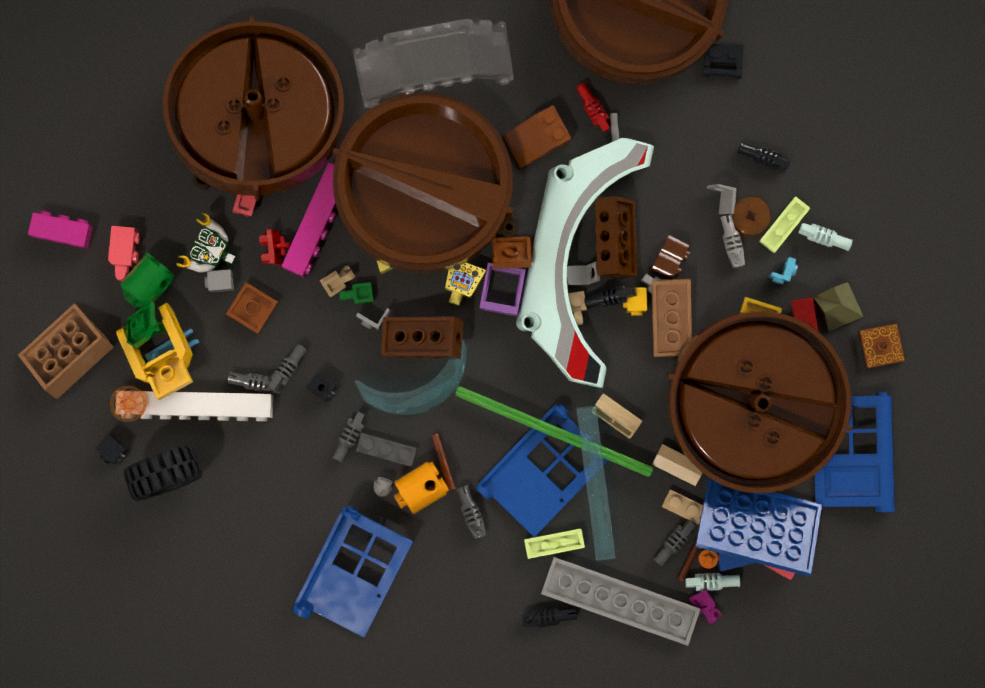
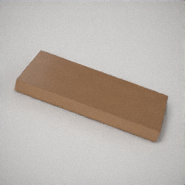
(671, 316)

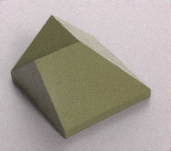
(837, 306)

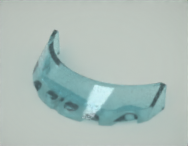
(423, 398)

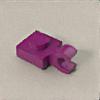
(706, 604)

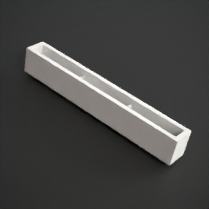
(204, 406)

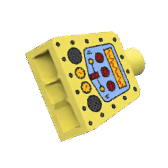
(463, 282)

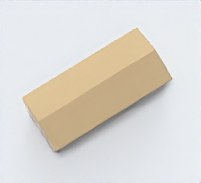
(617, 416)
(676, 464)

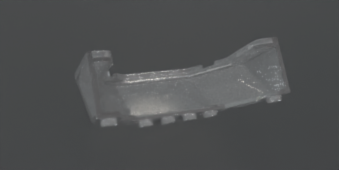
(433, 58)

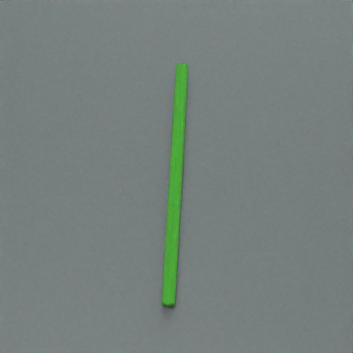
(549, 429)

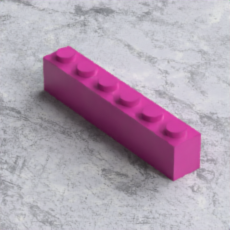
(313, 227)

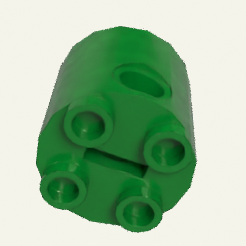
(146, 281)

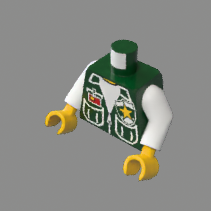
(209, 248)

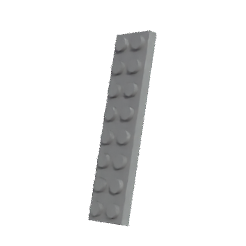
(620, 601)

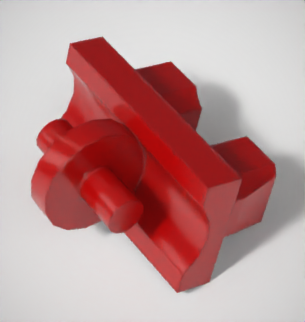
(276, 247)

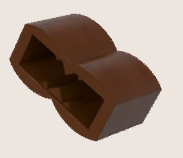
(670, 258)

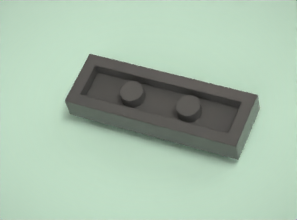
(386, 449)

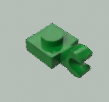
(361, 293)

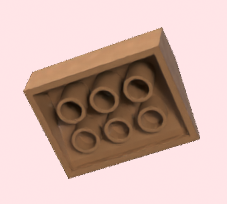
(65, 351)

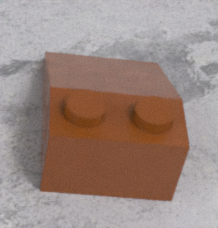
(537, 137)

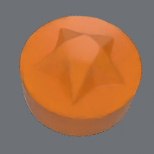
(708, 559)

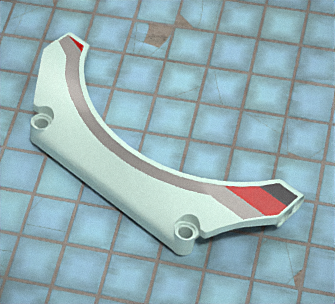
(545, 288)

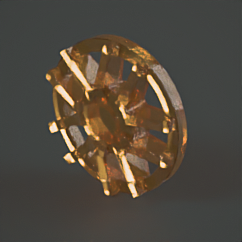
(128, 403)

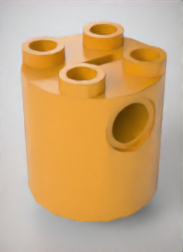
(415, 493)

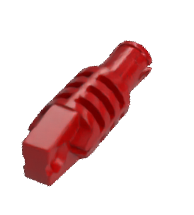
(593, 107)

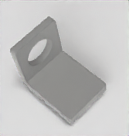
(727, 198)
(581, 275)
(369, 324)

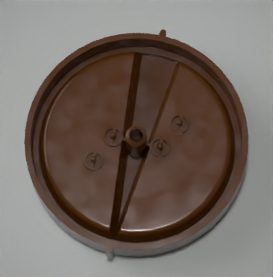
(638, 38)
(253, 108)
(422, 182)
(759, 401)

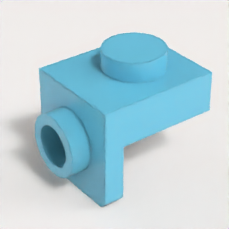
(788, 270)

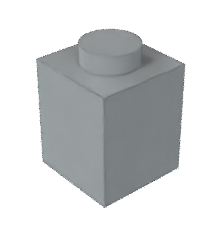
(219, 281)

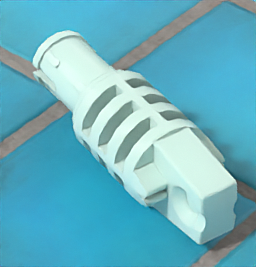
(824, 236)
(712, 581)

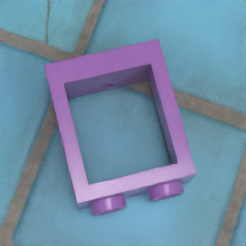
(500, 308)

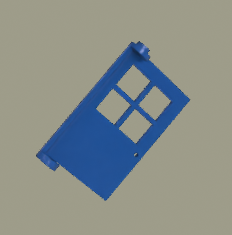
(862, 478)
(523, 487)
(344, 595)

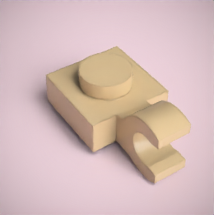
(335, 282)
(577, 306)

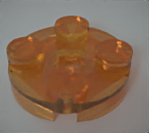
(760, 221)

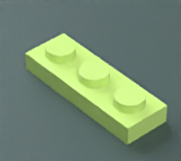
(784, 224)
(554, 543)

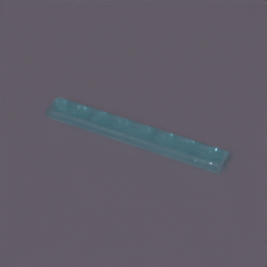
(596, 482)

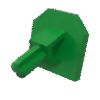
(143, 325)

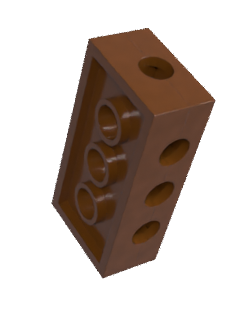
(621, 234)
(420, 338)

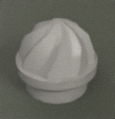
(383, 486)

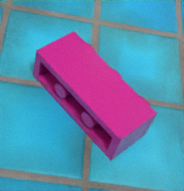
(60, 229)

